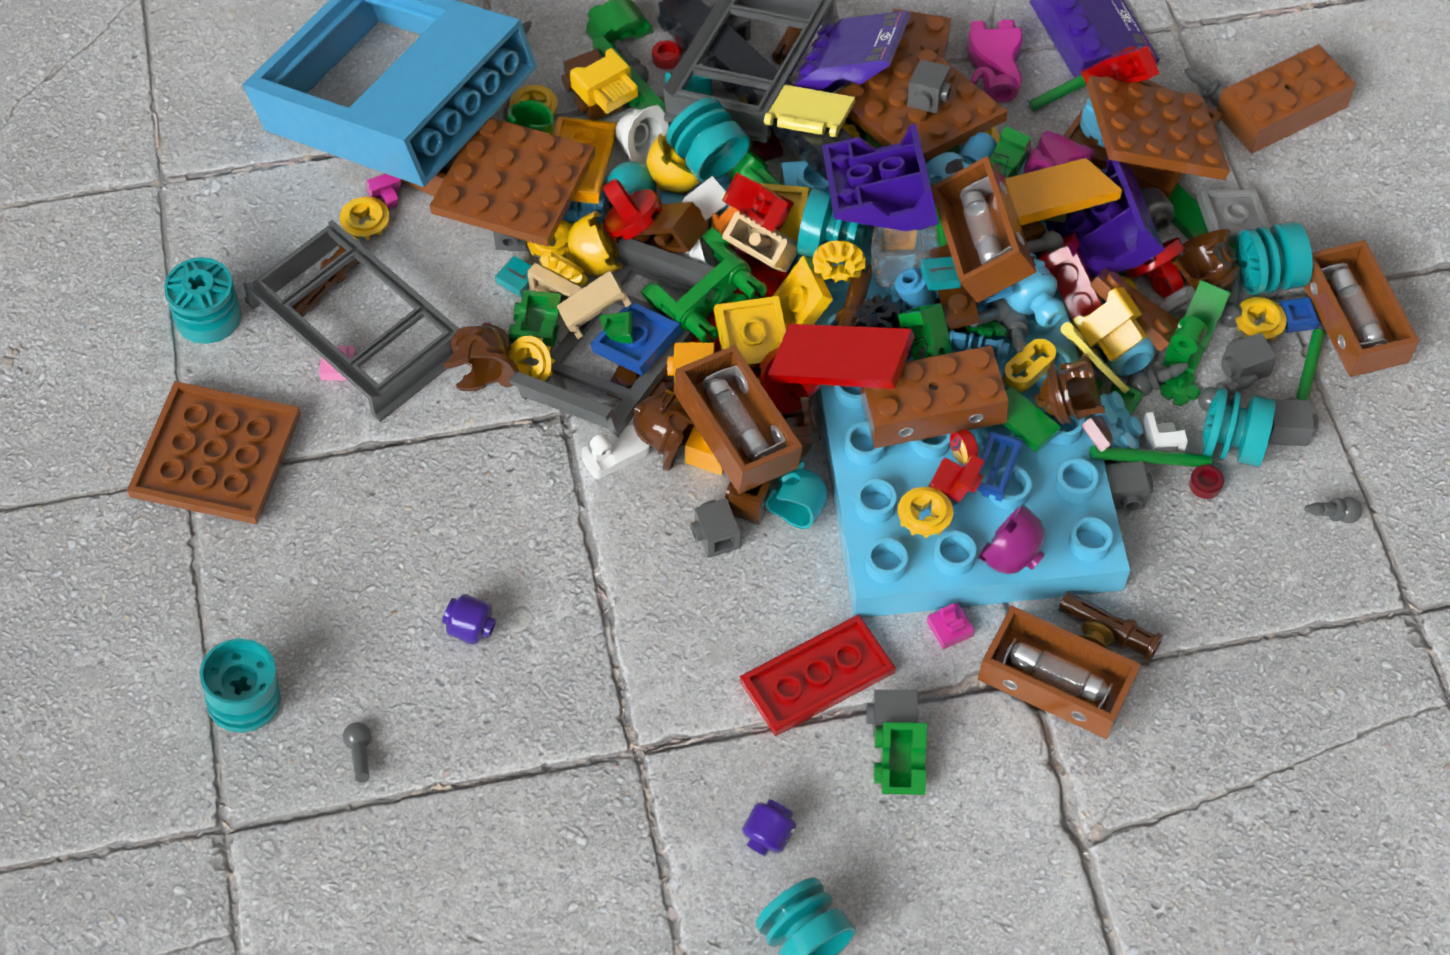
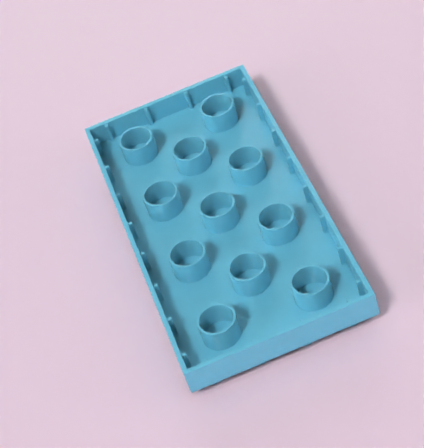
(908, 573)

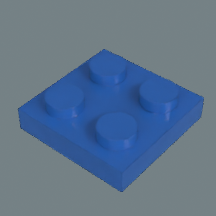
(650, 340)

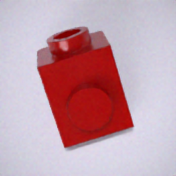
(956, 479)

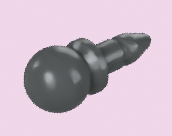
(634, 62)
(1213, 89)
(1017, 329)
(1147, 381)
(1208, 394)
(1345, 509)

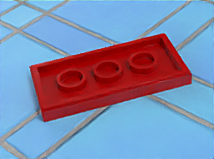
(841, 355)
(817, 675)

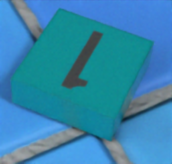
(940, 273)
(514, 276)

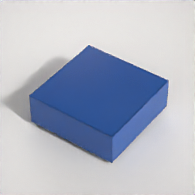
(1299, 315)

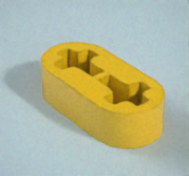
(1034, 369)

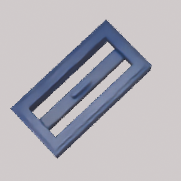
(988, 488)

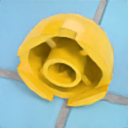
(668, 168)
(591, 246)

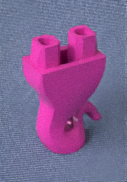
(996, 57)
(1055, 150)

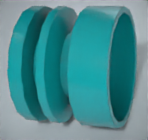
(708, 139)
(820, 226)
(1274, 258)
(203, 300)
(1238, 427)
(240, 685)
(803, 923)

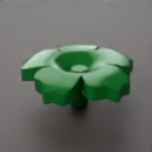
(989, 329)
(1180, 389)

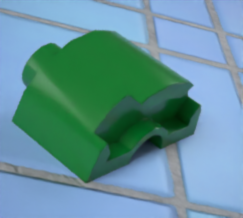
(617, 21)
(536, 317)
(902, 758)

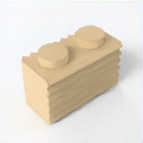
(767, 246)

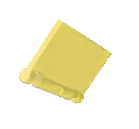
(809, 110)
(1078, 340)

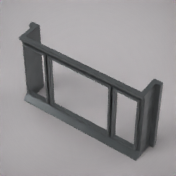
(794, 13)
(649, 263)
(406, 380)

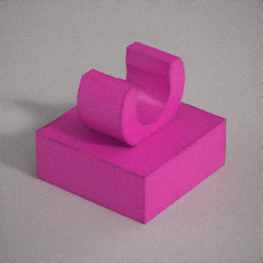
(384, 187)
(950, 625)

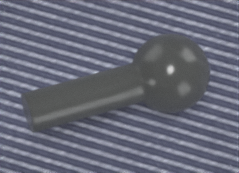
(1047, 242)
(1232, 309)
(996, 312)
(357, 737)

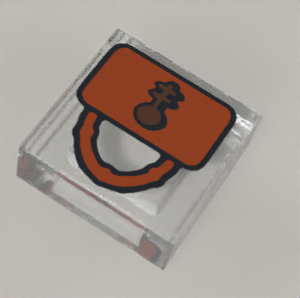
(1177, 299)

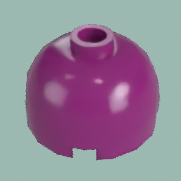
(1015, 543)

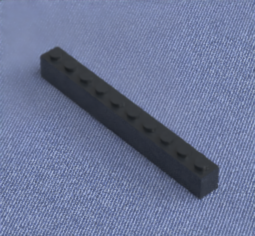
(735, 54)

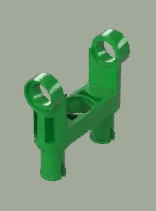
(696, 304)

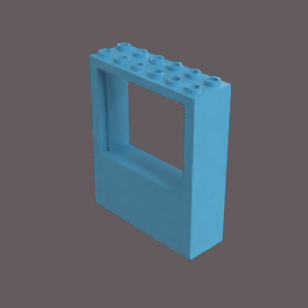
(419, 106)

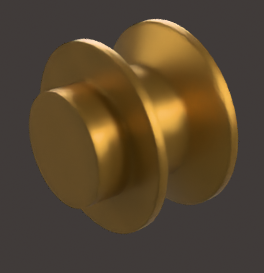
(1097, 633)

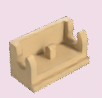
(591, 302)

